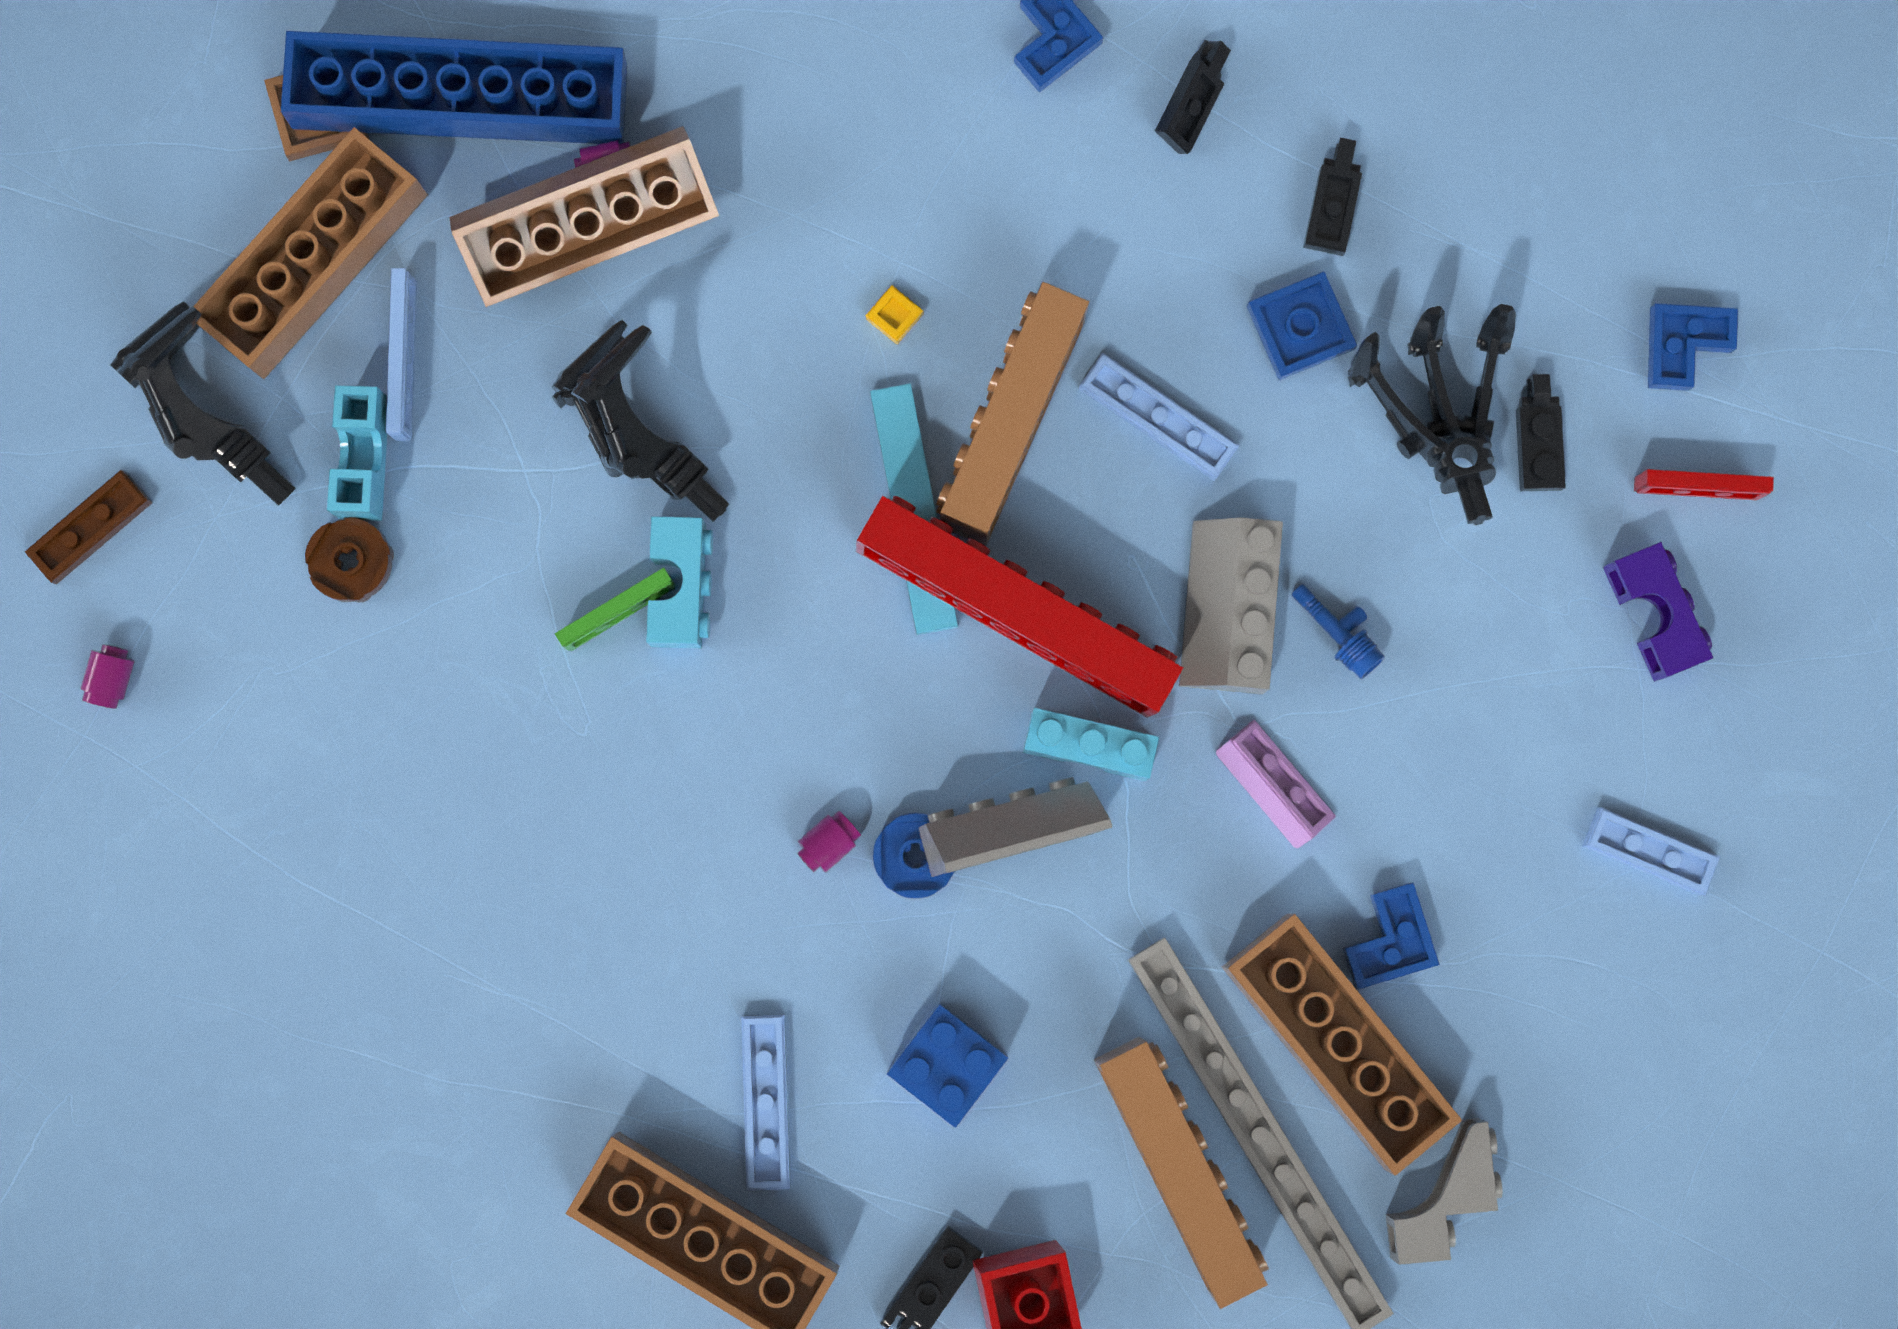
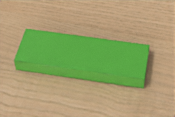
(615, 610)

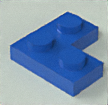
(1063, 43)
(1681, 331)
(1404, 944)

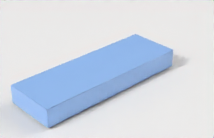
(1651, 851)

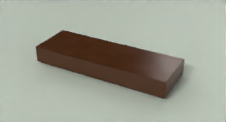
(88, 527)

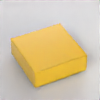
(894, 314)

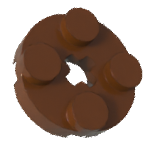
(356, 583)

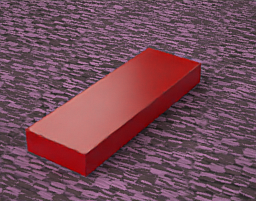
(1703, 484)

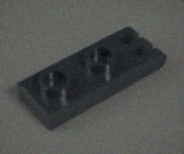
(934, 1282)

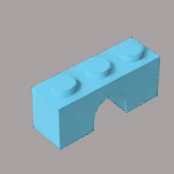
(359, 480)
(681, 619)
(1091, 744)

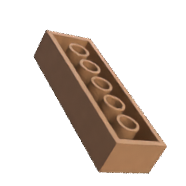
(583, 216)
(309, 253)
(1014, 412)
(1342, 1044)
(1180, 1171)
(701, 1238)

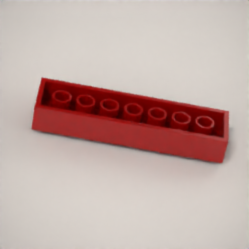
(1018, 607)

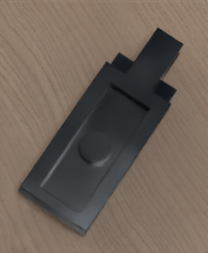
(1193, 97)
(1334, 201)
(1540, 438)

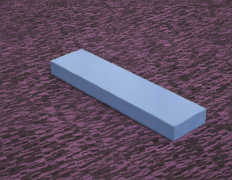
(401, 355)
(1158, 417)
(765, 1102)

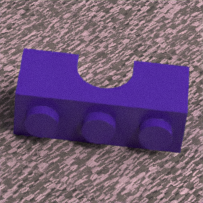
(1652, 577)

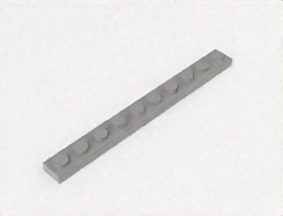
(1260, 1136)

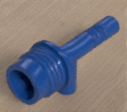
(1357, 651)

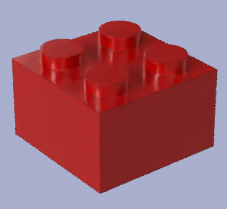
(1027, 1289)

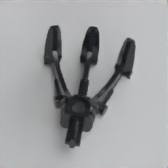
(180, 422)
(617, 434)
(1446, 435)

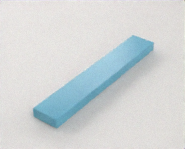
(909, 480)

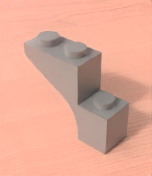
(1463, 1187)

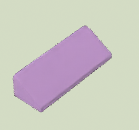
(1275, 784)

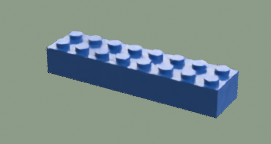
(454, 87)

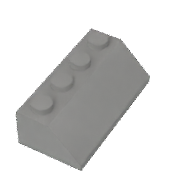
(1231, 605)
(1012, 827)

